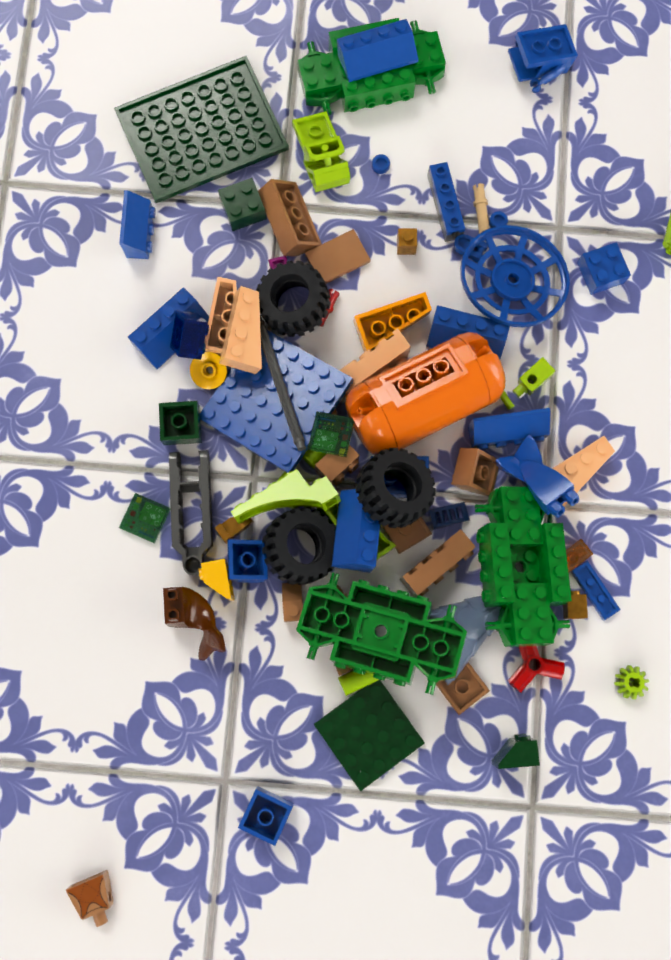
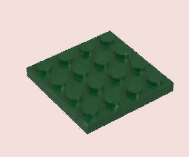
(369, 734)

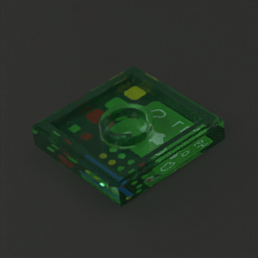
(331, 434)
(144, 518)

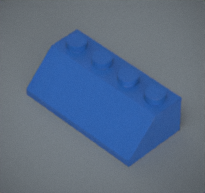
(377, 50)
(450, 323)
(155, 334)
(509, 428)
(355, 535)

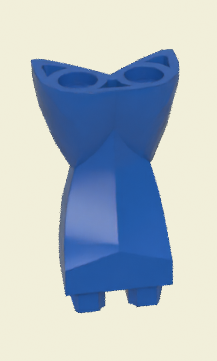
(544, 483)

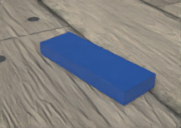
(595, 590)

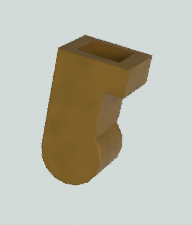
(231, 528)

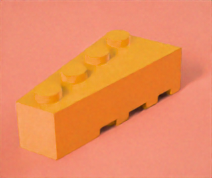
(381, 322)

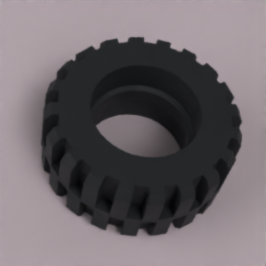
(287, 277)
(410, 473)
(278, 554)

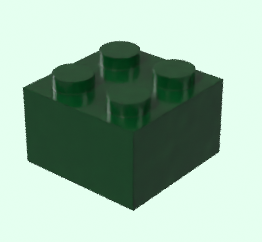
(242, 204)
(180, 423)

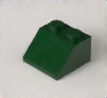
(517, 752)

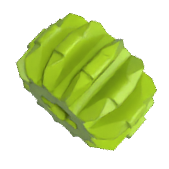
(636, 689)

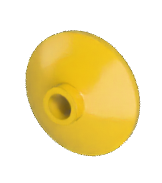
(202, 377)

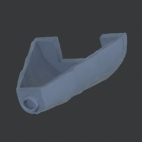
(472, 617)

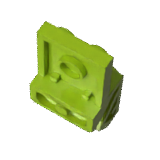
(321, 151)

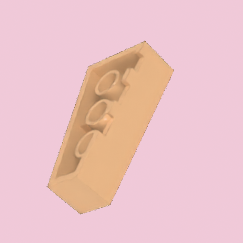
(243, 334)
(385, 356)
(585, 463)

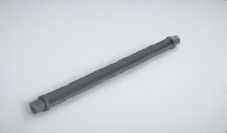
(281, 388)

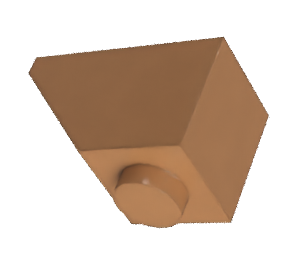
(292, 602)

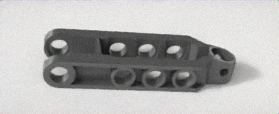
(191, 556)

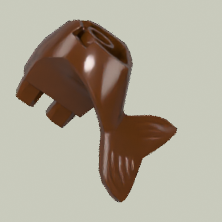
(190, 610)

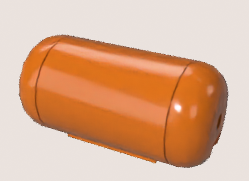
(426, 393)

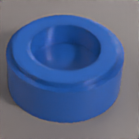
(380, 164)
(498, 219)

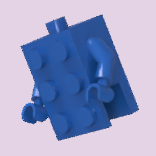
(542, 54)

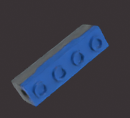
(445, 201)

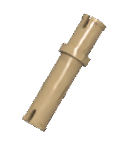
(481, 207)

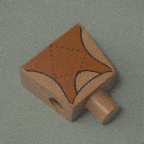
(92, 897)

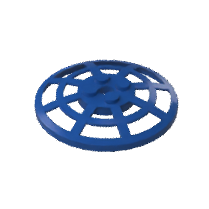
(517, 269)

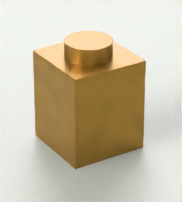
(406, 241)
(577, 607)

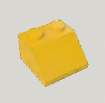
(216, 576)

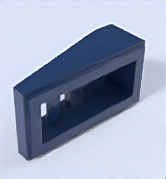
(433, 519)

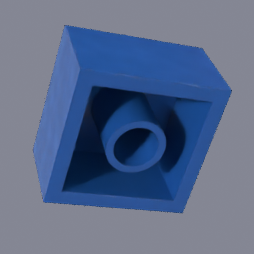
(603, 268)
(266, 815)

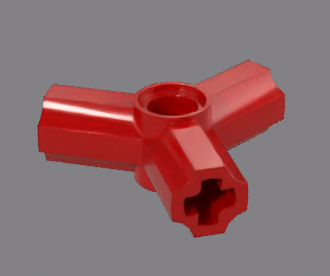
(545, 667)

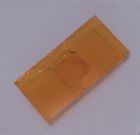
(577, 554)

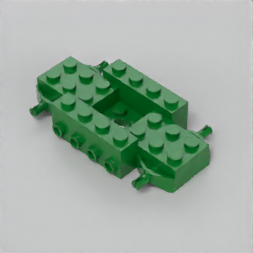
(326, 82)
(524, 596)
(410, 638)

